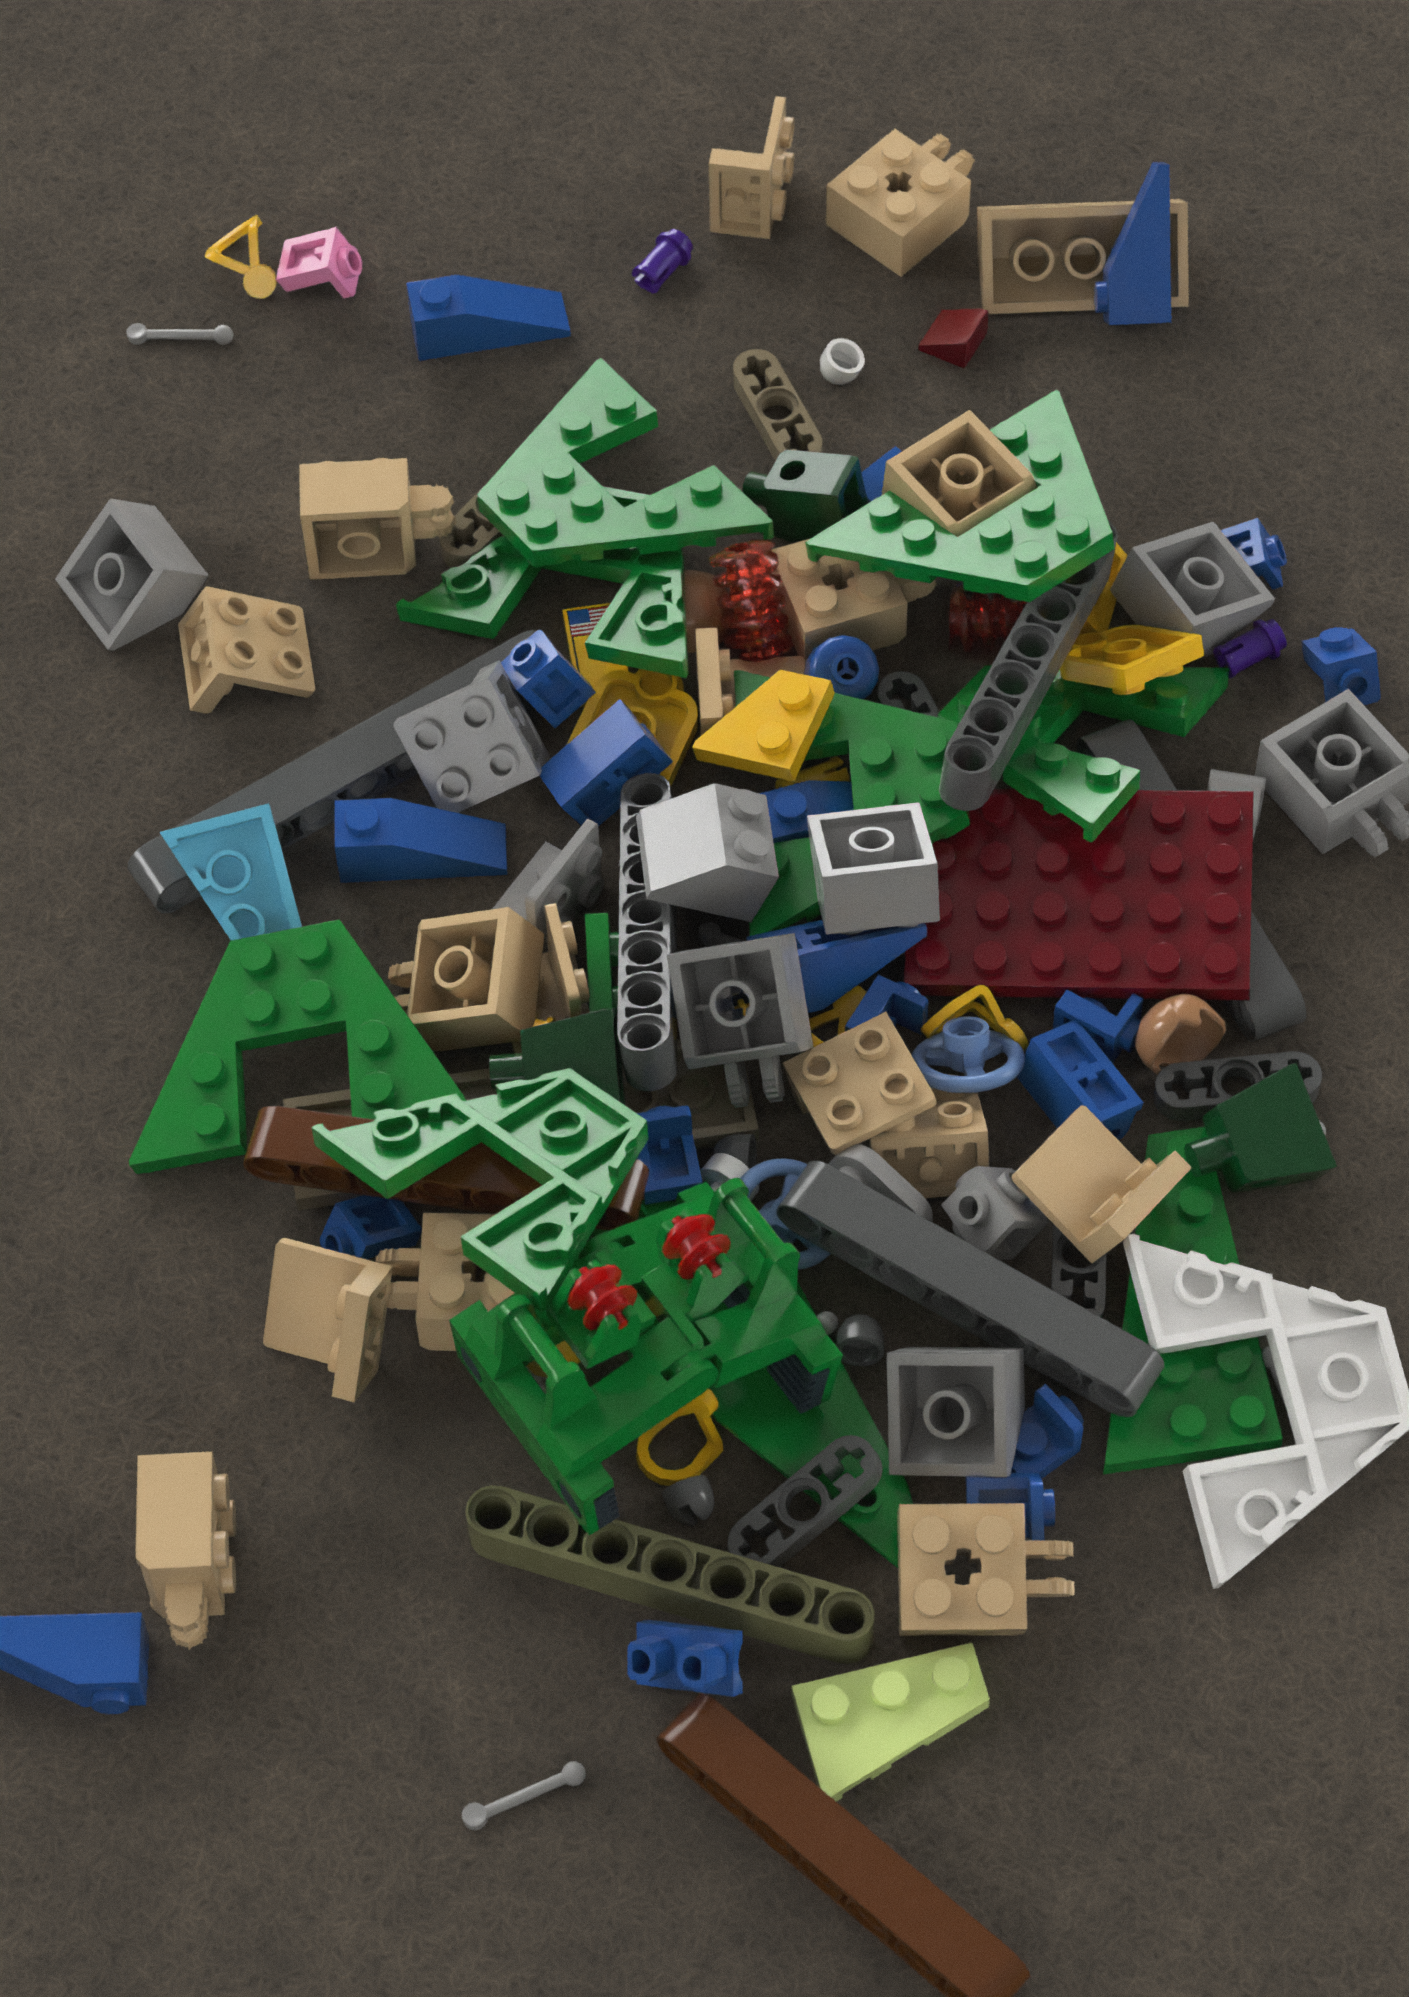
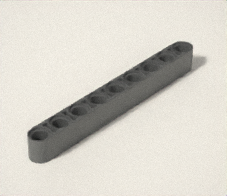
(304, 792)

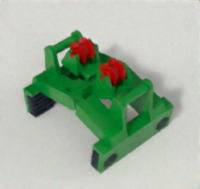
(660, 1267)

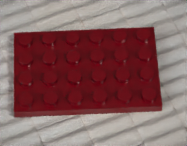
(1137, 911)

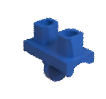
(686, 1657)

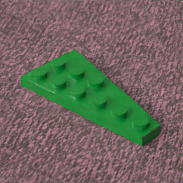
(1209, 1396)

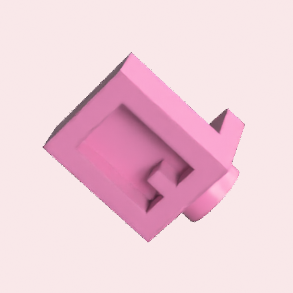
(318, 260)

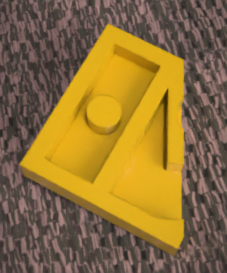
(770, 727)

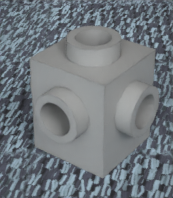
(993, 1212)

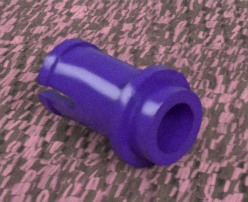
(671, 250)
(1251, 647)

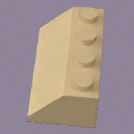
(1056, 252)

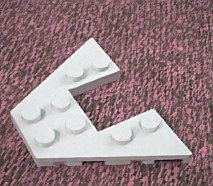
(1334, 1374)

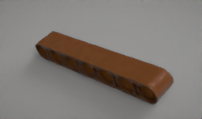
(476, 1180)
(839, 1854)

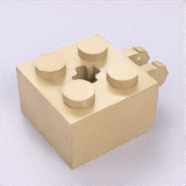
(901, 199)
(958, 475)
(367, 517)
(840, 599)
(472, 979)
(445, 1278)
(184, 1540)
(996, 1595)

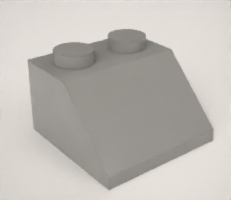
(130, 573)
(1191, 586)
(709, 851)
(874, 868)
(954, 1410)

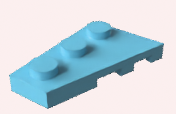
(238, 871)

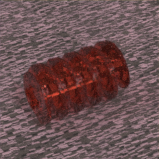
(754, 599)
(981, 618)

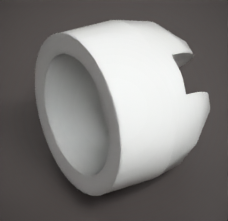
(841, 361)

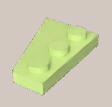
(881, 1713)

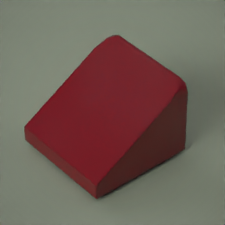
(956, 335)

